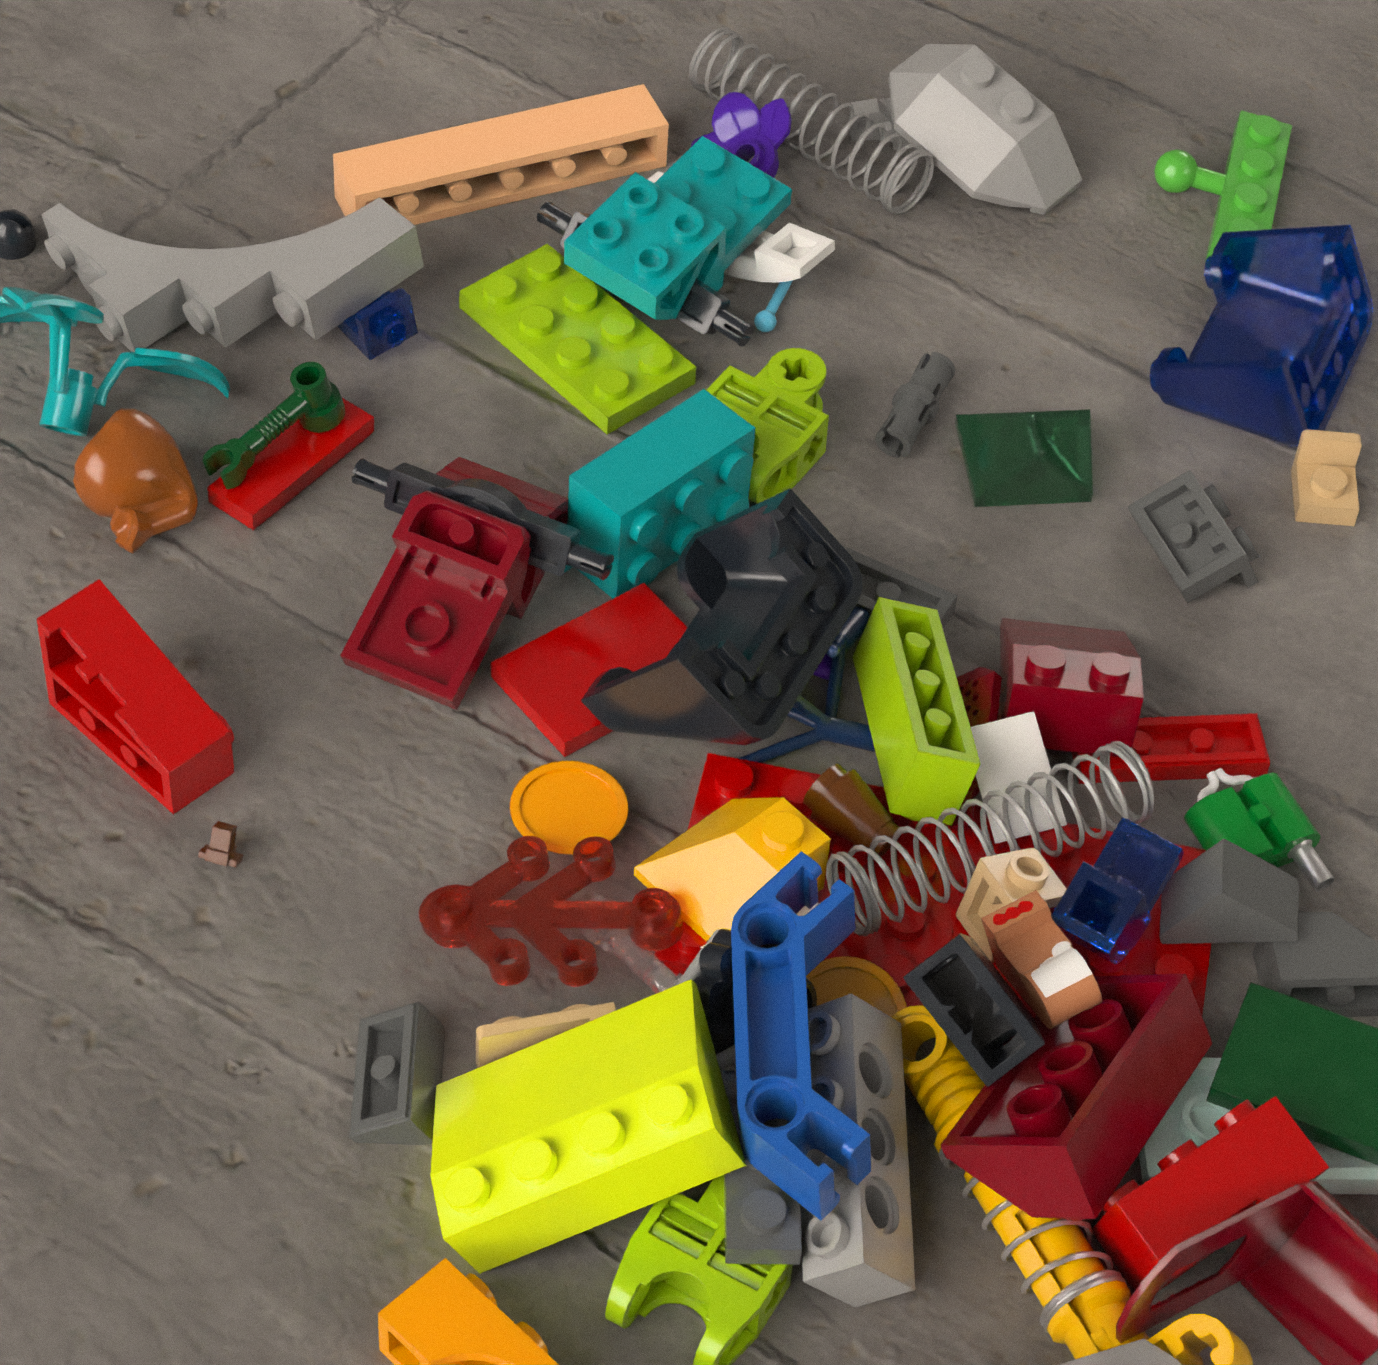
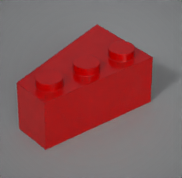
(132, 699)
(1201, 1186)

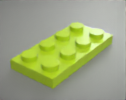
(577, 338)

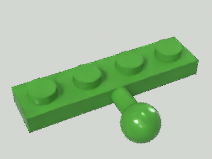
(1250, 179)

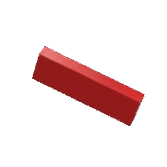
(289, 467)
(1192, 748)

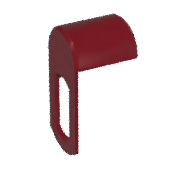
(1297, 1259)

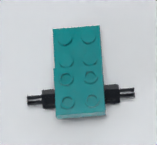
(674, 238)

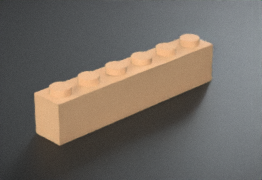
(506, 157)

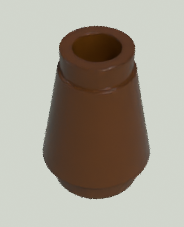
(849, 808)

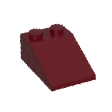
(1075, 681)

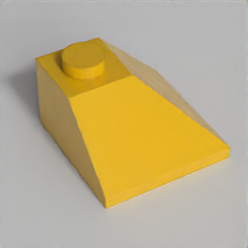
(730, 858)

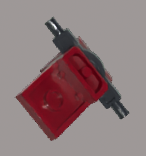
(461, 562)

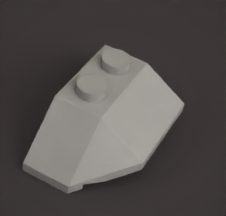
(982, 127)

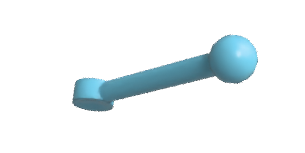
(766, 320)

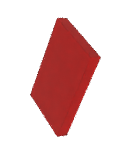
(560, 666)

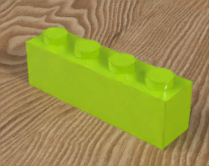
(915, 711)

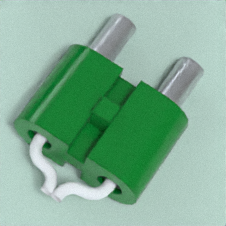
(1261, 821)

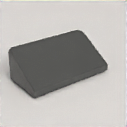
(397, 1076)

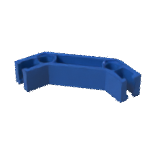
(774, 1036)

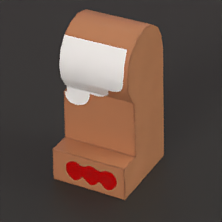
(1040, 960)

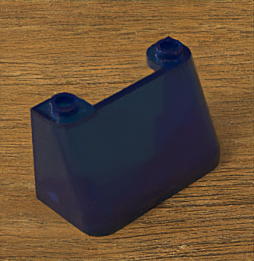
(1280, 335)

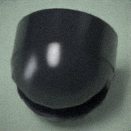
(16, 235)

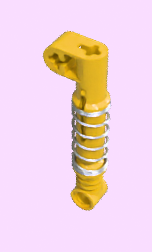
(1052, 1253)

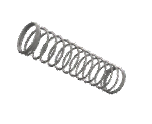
(885, 191)
(871, 892)

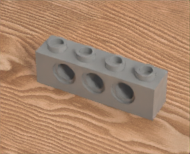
(866, 1241)

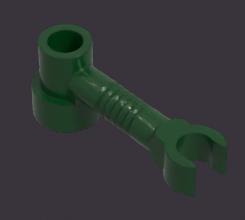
(314, 403)

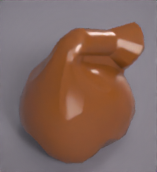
(135, 478)

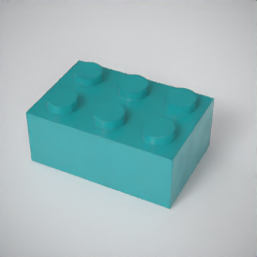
(662, 489)

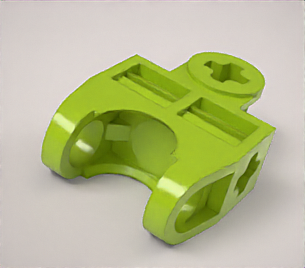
(786, 417)
(681, 1260)

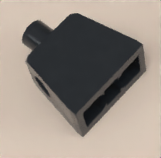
(975, 1008)

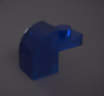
(1112, 901)

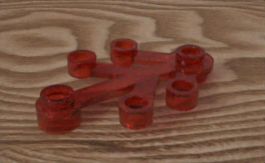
(462, 914)

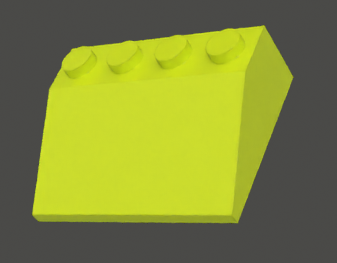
(581, 1129)

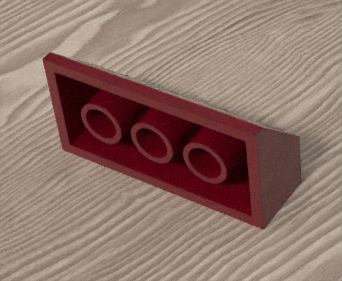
(1086, 1101)

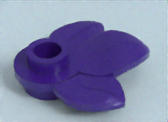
(751, 131)

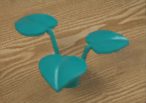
(70, 391)

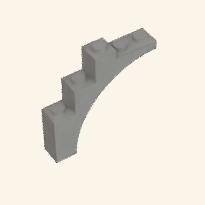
(230, 291)

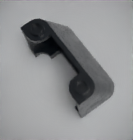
(769, 606)

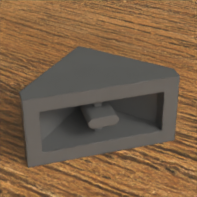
(1229, 899)

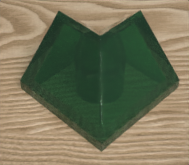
(1027, 457)

